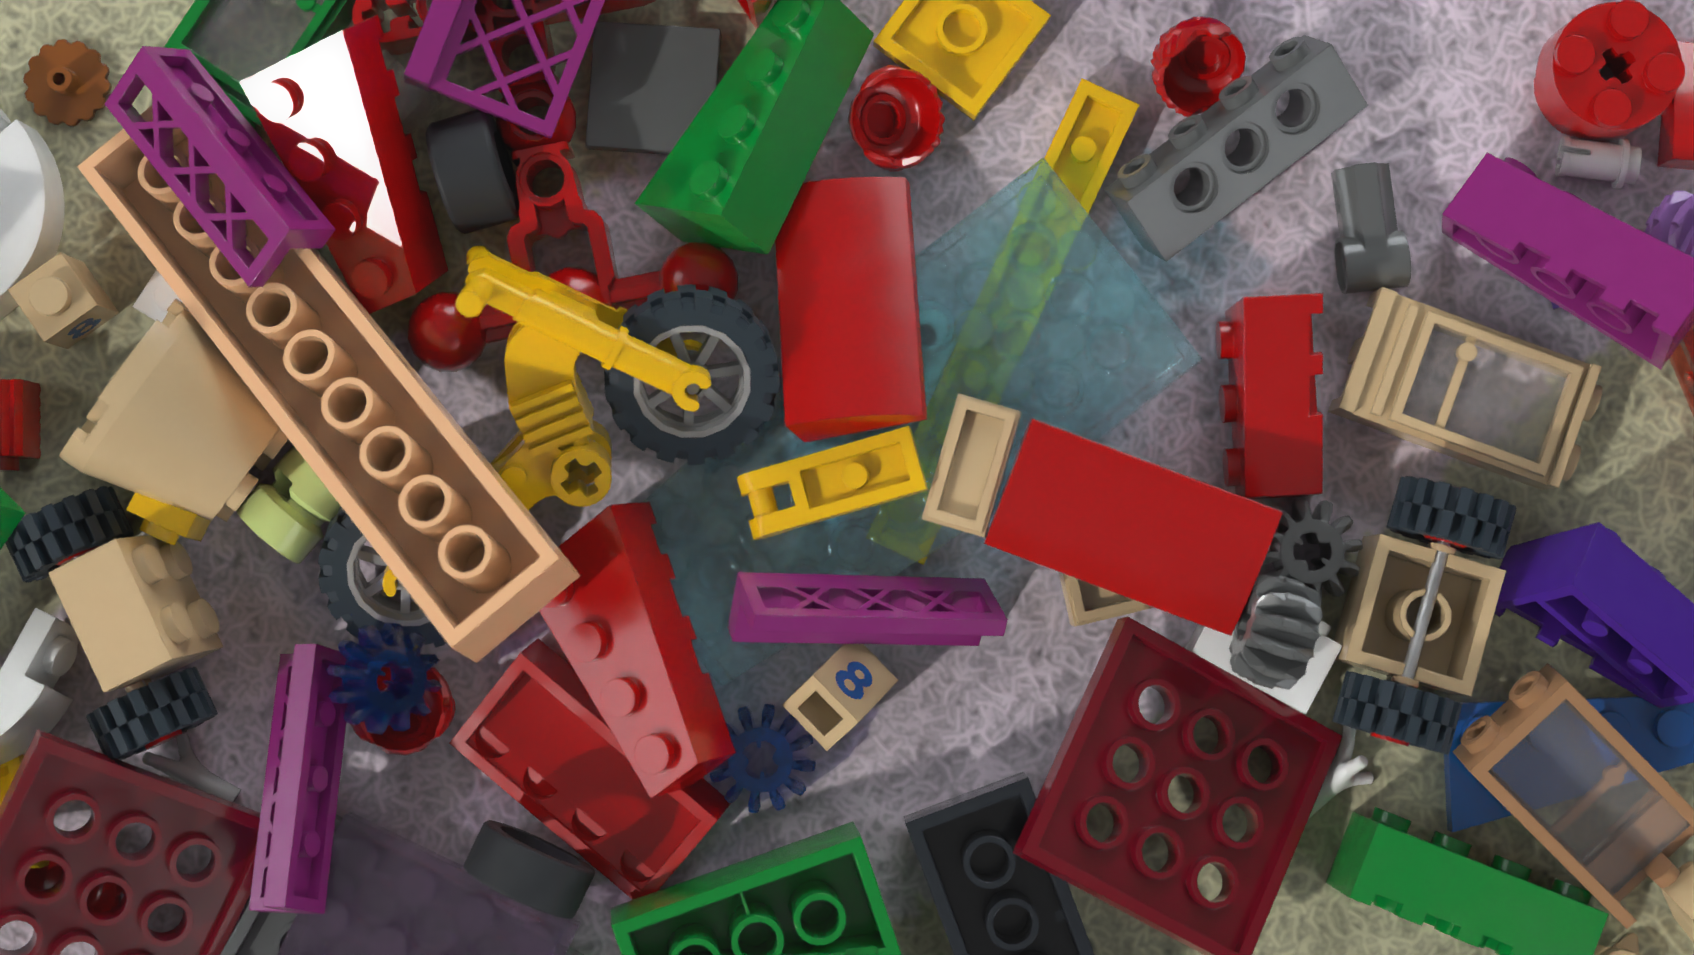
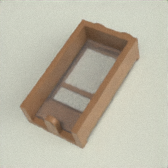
(1579, 788)

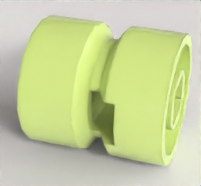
(290, 509)

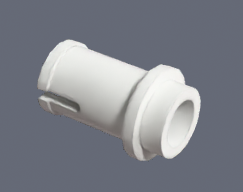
(1599, 161)

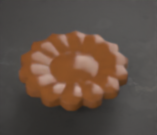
(67, 82)

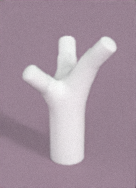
(1343, 771)

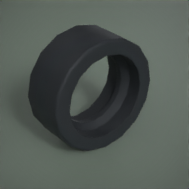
(529, 869)

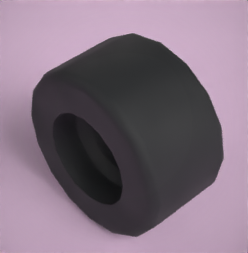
(472, 171)

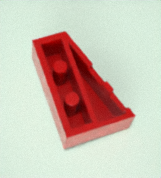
(1272, 396)

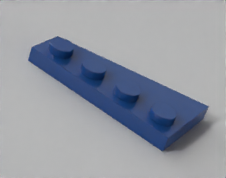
(1657, 734)

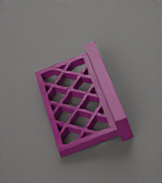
(441, 43)

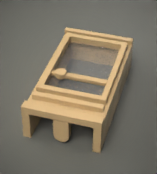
(1468, 391)

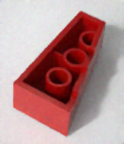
(346, 147)
(638, 651)

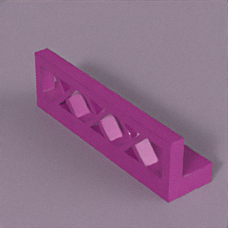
(232, 148)
(863, 609)
(300, 785)

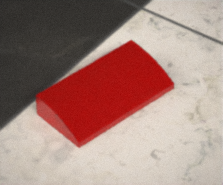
(849, 308)
(1132, 527)
(562, 763)

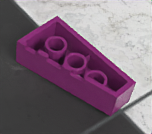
(1576, 257)

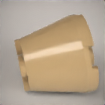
(177, 424)

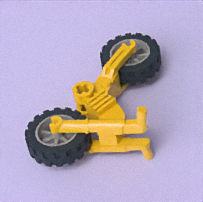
(556, 411)

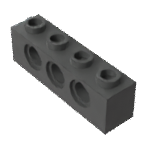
(1319, 104)

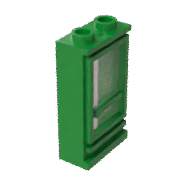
(251, 35)

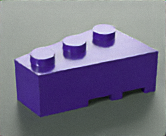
(1608, 605)

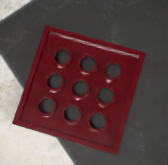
(1085, 776)
(119, 796)

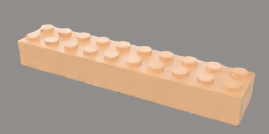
(350, 411)

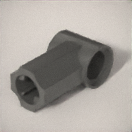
(1370, 245)

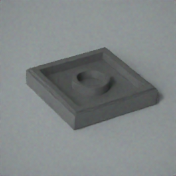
(648, 84)

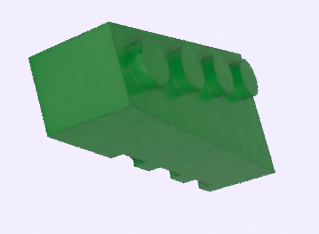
(760, 129)

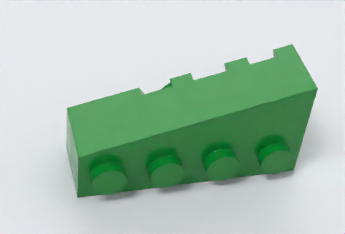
(1459, 894)
(787, 901)

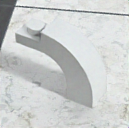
(29, 206)
(27, 682)

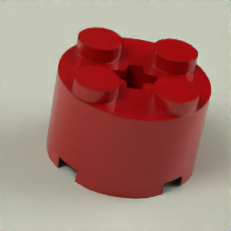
(1636, 50)

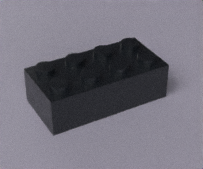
(985, 891)

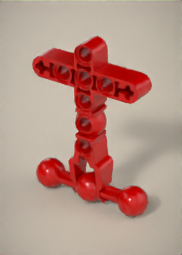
(436, 328)

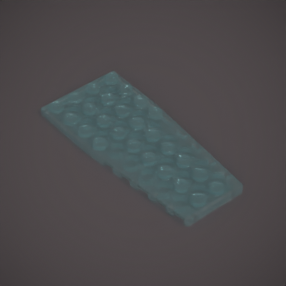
(1013, 311)

